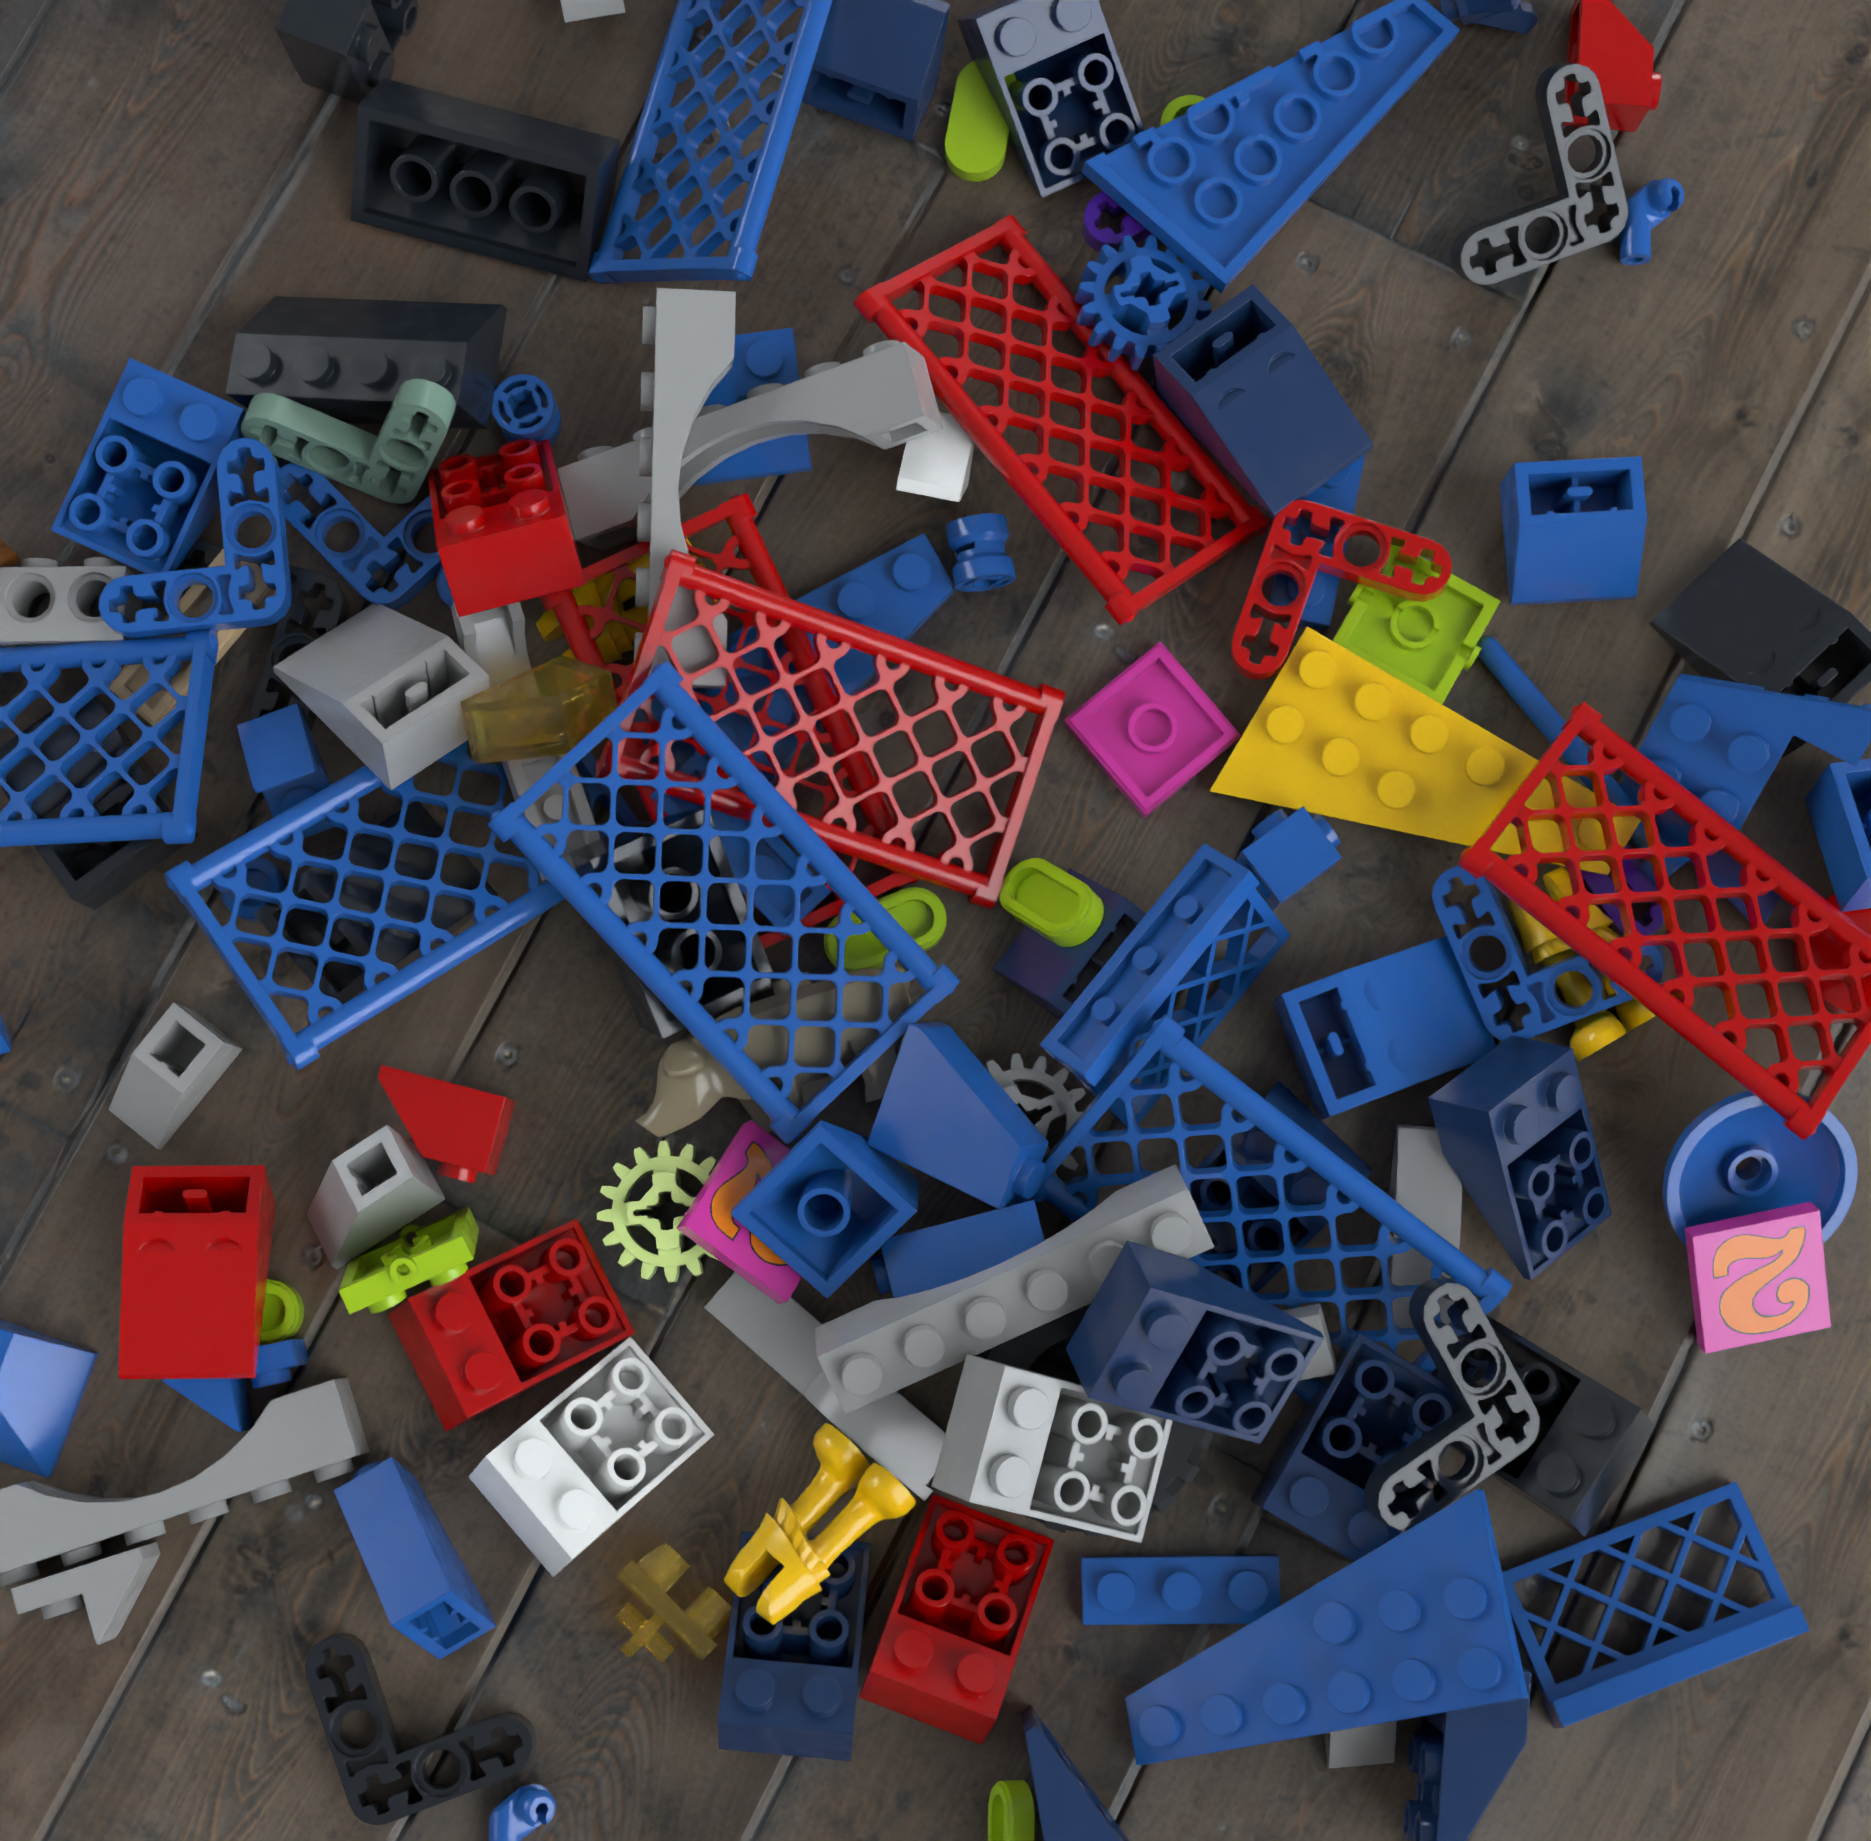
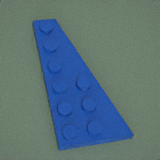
(1259, 149)
(887, 594)
(1377, 1643)

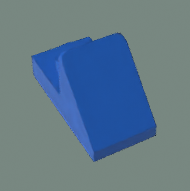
(284, 761)
(229, 1397)

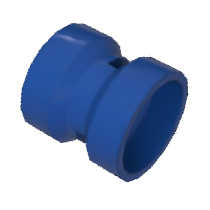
(535, 420)
(980, 552)

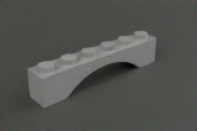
(692, 355)
(873, 399)
(925, 1332)
(293, 1436)

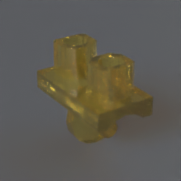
(693, 1626)

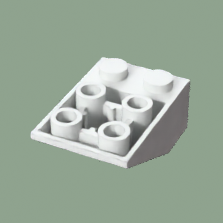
(590, 1456)

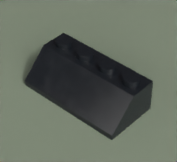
(482, 178)
(358, 353)

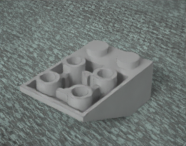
(387, 690)
(1050, 1451)

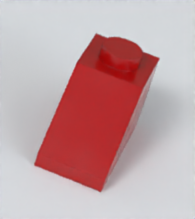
(1620, 59)
(450, 1122)

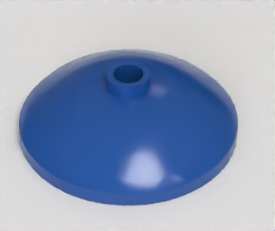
(1783, 1169)

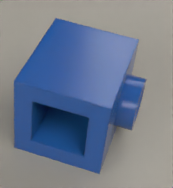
(1289, 854)

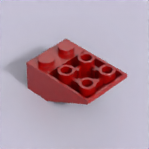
(503, 527)
(194, 1271)
(510, 1324)
(957, 1620)

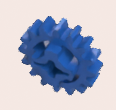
(1144, 301)

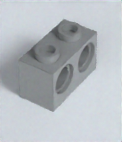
(71, 598)

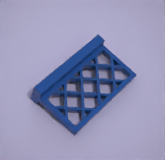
(1156, 963)
(1673, 1659)

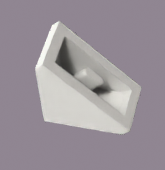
(938, 462)

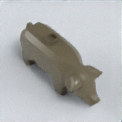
(694, 1081)

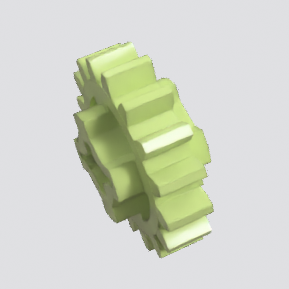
(665, 1181)

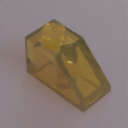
(538, 711)

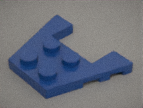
(1725, 744)

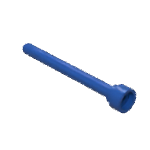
(1550, 724)

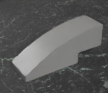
(1431, 1192)

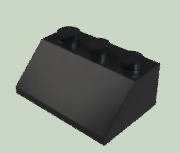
(678, 903)

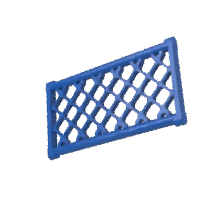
(758, 169)
(110, 656)
(935, 980)
(1168, 1038)
(304, 1045)

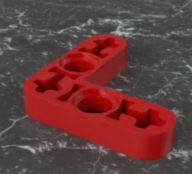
(1303, 563)

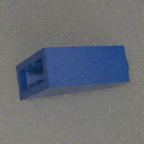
(957, 1121)
(955, 1249)
(412, 1559)

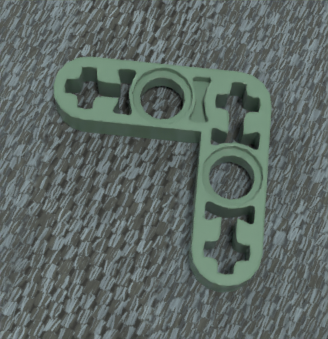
(360, 457)

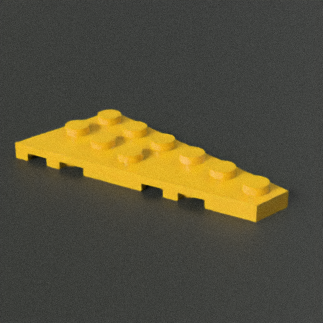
(1391, 758)

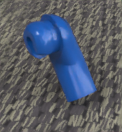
(1645, 211)
(521, 1813)

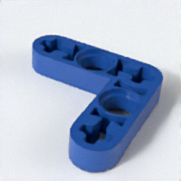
(372, 548)
(226, 582)
(1533, 987)

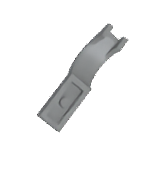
(499, 647)
(784, 1337)

